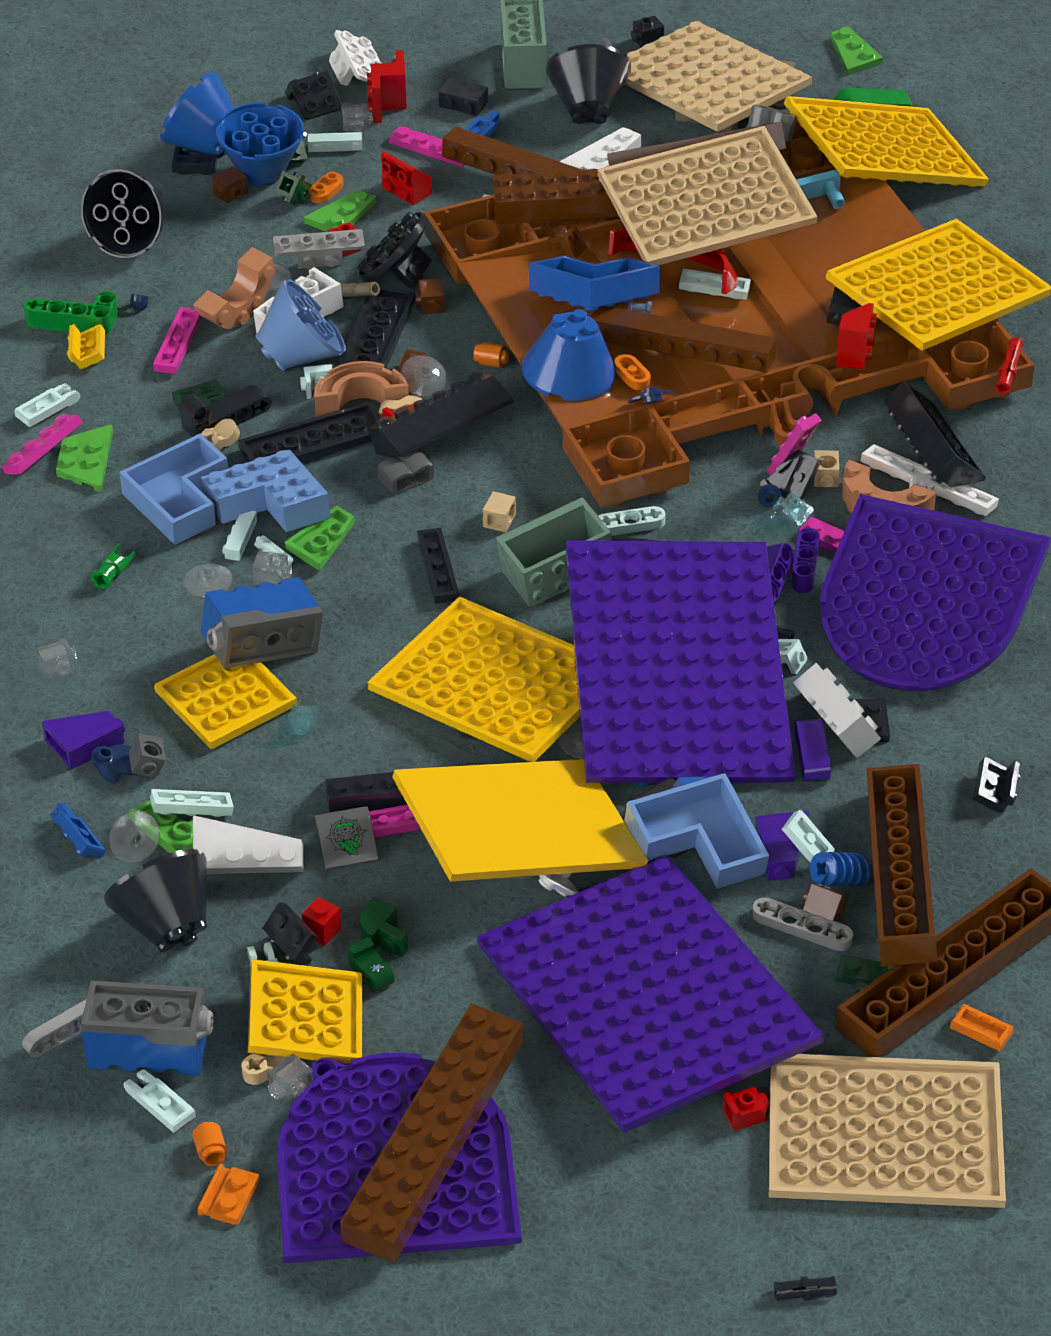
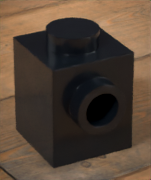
(647, 30)

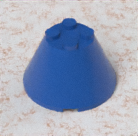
(196, 116)
(260, 140)
(570, 359)

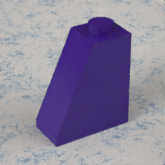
(77, 736)
(781, 850)

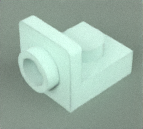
(311, 377)
(792, 654)

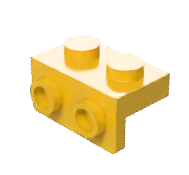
(86, 347)

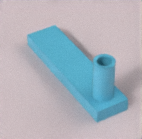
(823, 184)

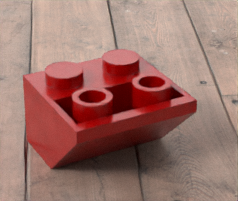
(404, 180)
(856, 337)

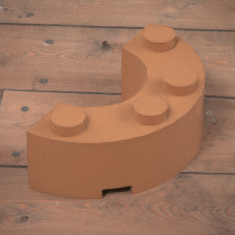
(243, 296)
(357, 381)
(857, 481)

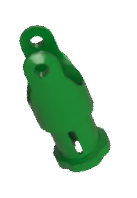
(110, 567)

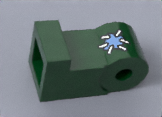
(366, 960)

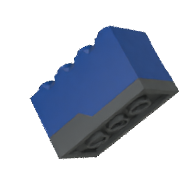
(261, 622)
(145, 1027)

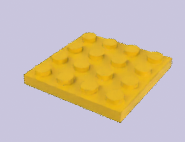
(224, 701)
(305, 1012)

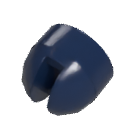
(139, 302)

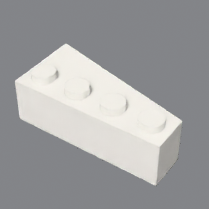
(595, 155)
(319, 286)
(837, 711)
(245, 849)

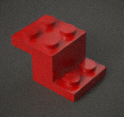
(387, 86)

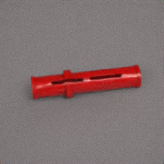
(1004, 381)

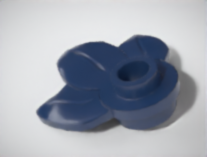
(650, 395)
(112, 761)

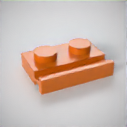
(228, 1194)

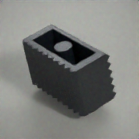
(463, 96)

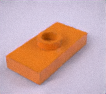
(982, 1027)

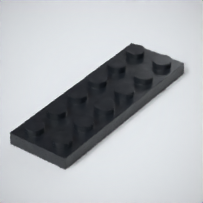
(378, 327)
(314, 436)

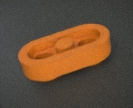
(326, 187)
(632, 372)

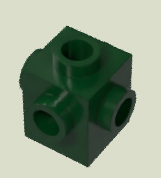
(293, 187)

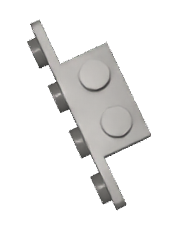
(318, 248)

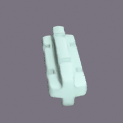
(264, 544)

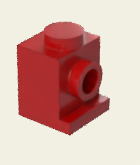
(745, 1108)

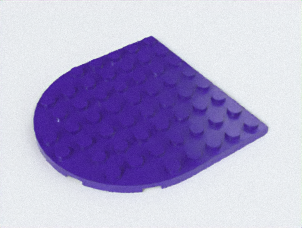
(925, 593)
(338, 1137)

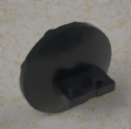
(398, 253)

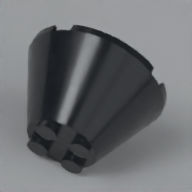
(589, 80)
(122, 212)
(164, 899)

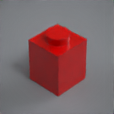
(323, 920)

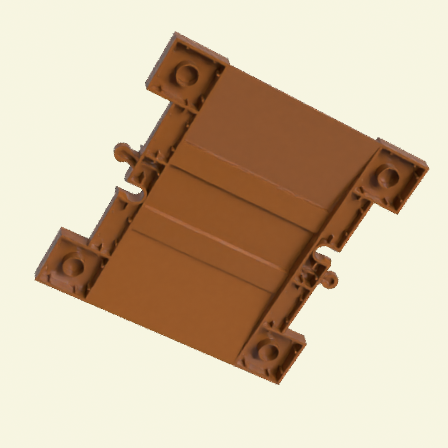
(635, 446)

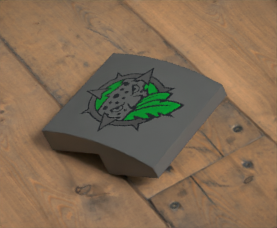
(346, 838)

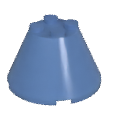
(296, 330)

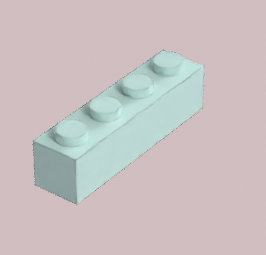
(335, 142)
(240, 535)

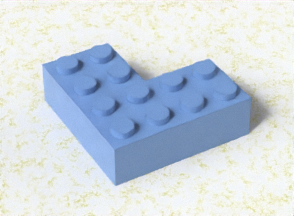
(270, 484)
(170, 487)
(702, 817)

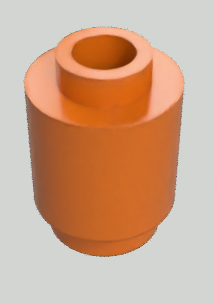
(491, 354)
(210, 1143)

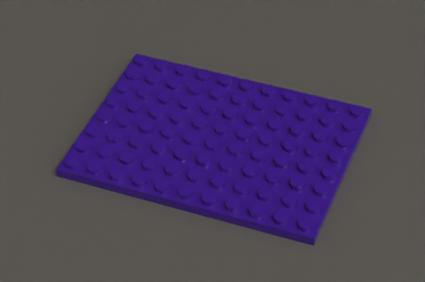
(677, 662)
(648, 992)

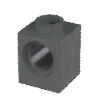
(147, 755)

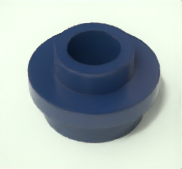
(766, 490)

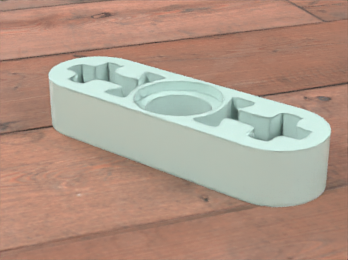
(646, 513)

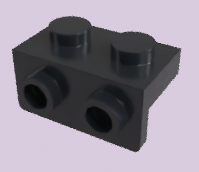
(996, 784)
(290, 934)

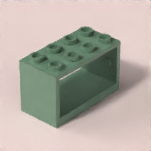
(523, 44)
(536, 552)

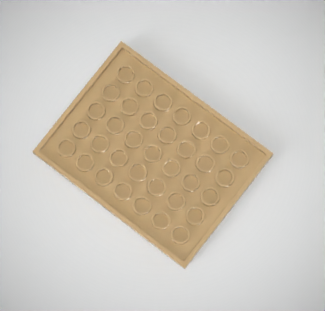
(711, 75)
(706, 196)
(886, 1131)

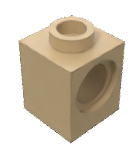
(828, 471)
(499, 511)

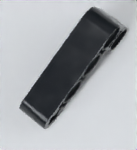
(237, 406)

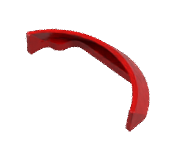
(621, 240)

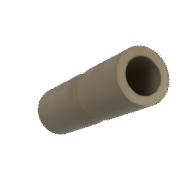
(360, 289)

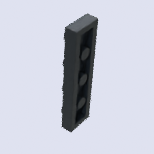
(437, 565)

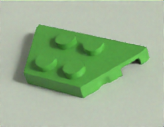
(85, 457)

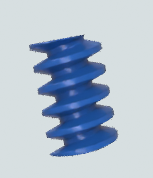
(840, 869)

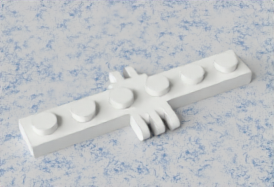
(917, 474)

